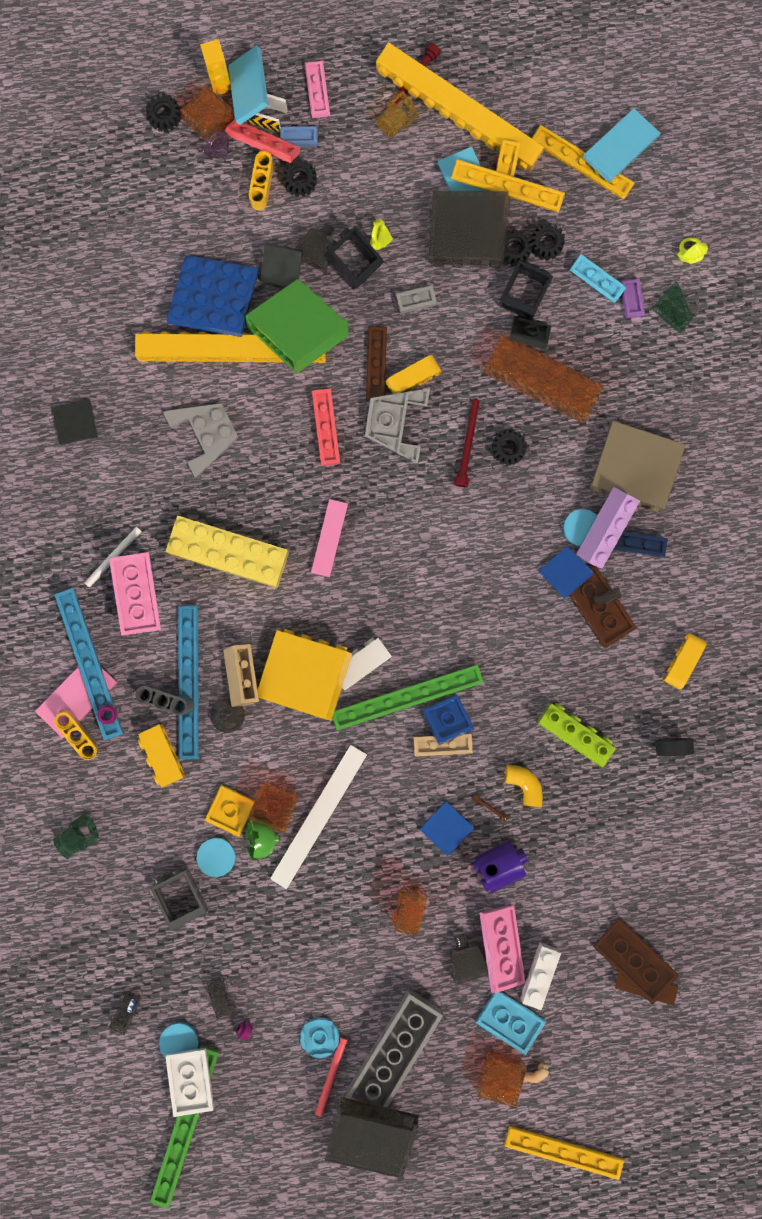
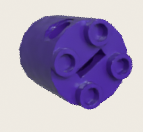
(506, 861)

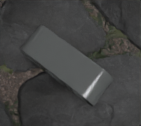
(156, 696)

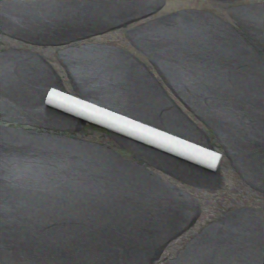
(116, 553)

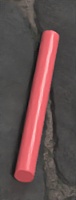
(331, 1076)

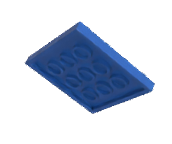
(213, 295)

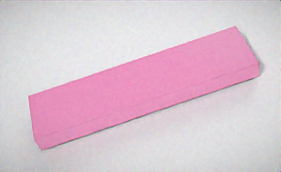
(329, 538)

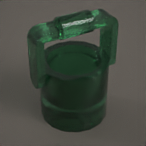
(73, 839)

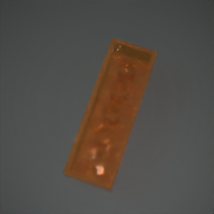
(543, 379)

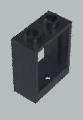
(364, 247)
(516, 306)

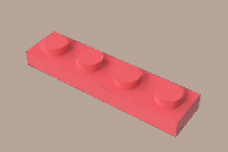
(263, 141)
(326, 427)

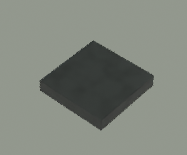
(280, 264)
(530, 332)
(75, 422)

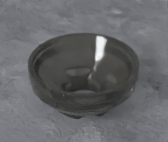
(234, 723)

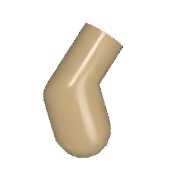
(537, 1076)

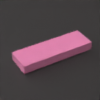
(317, 89)

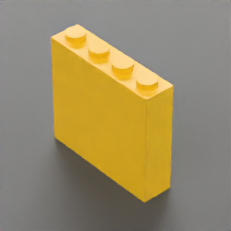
(304, 674)

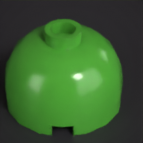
(261, 840)

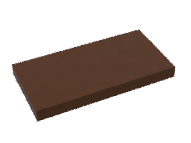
(606, 620)
(636, 961)

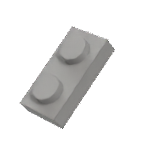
(416, 299)

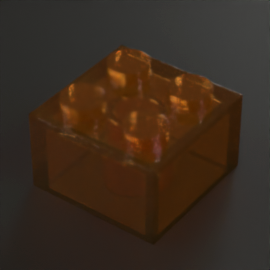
(207, 113)
(274, 806)
(410, 910)
(501, 1079)

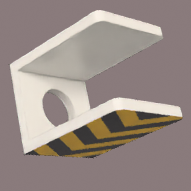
(269, 122)

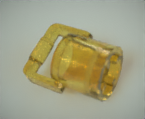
(394, 117)

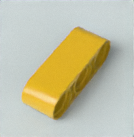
(261, 172)
(413, 375)
(685, 662)
(77, 744)

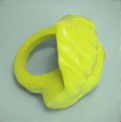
(380, 235)
(695, 253)

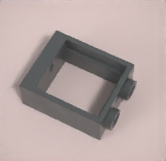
(173, 922)

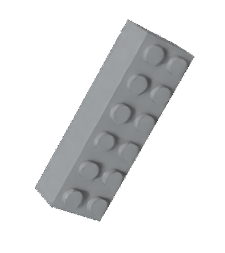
(395, 1051)

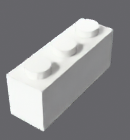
(365, 661)
(540, 976)

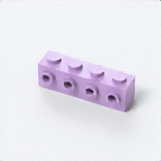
(608, 527)

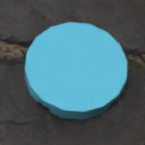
(578, 525)
(216, 857)
(319, 1037)
(178, 1038)

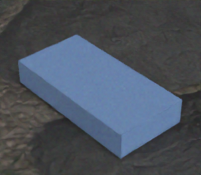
(300, 135)

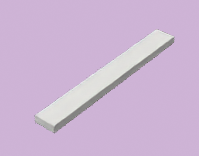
(318, 816)

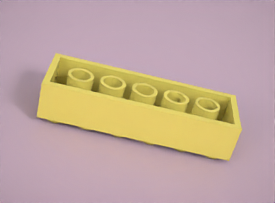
(227, 551)

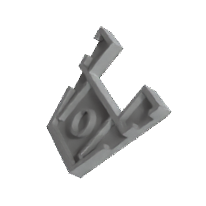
(387, 421)
(211, 428)

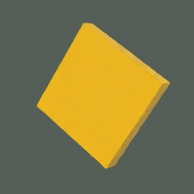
(230, 810)

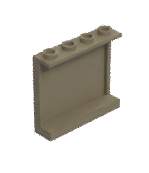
(638, 465)

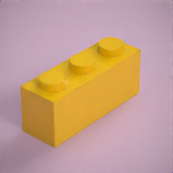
(216, 66)
(161, 755)

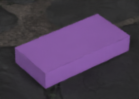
(633, 298)

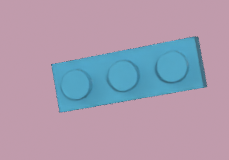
(598, 278)

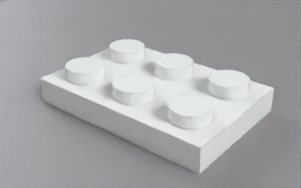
(189, 1082)

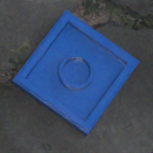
(566, 572)
(448, 719)
(446, 828)

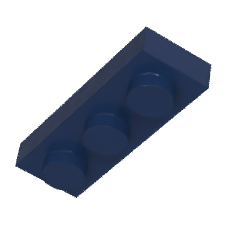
(642, 544)

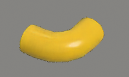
(527, 781)

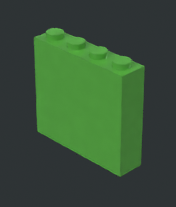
(297, 325)

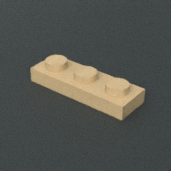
(429, 747)

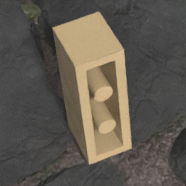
(241, 675)

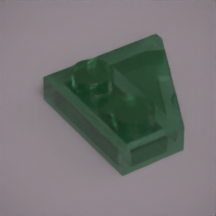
(674, 308)

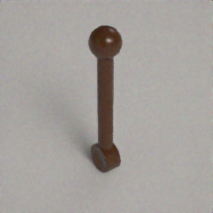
(476, 798)

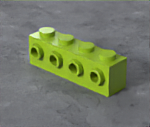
(576, 735)

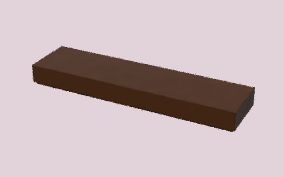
(376, 362)

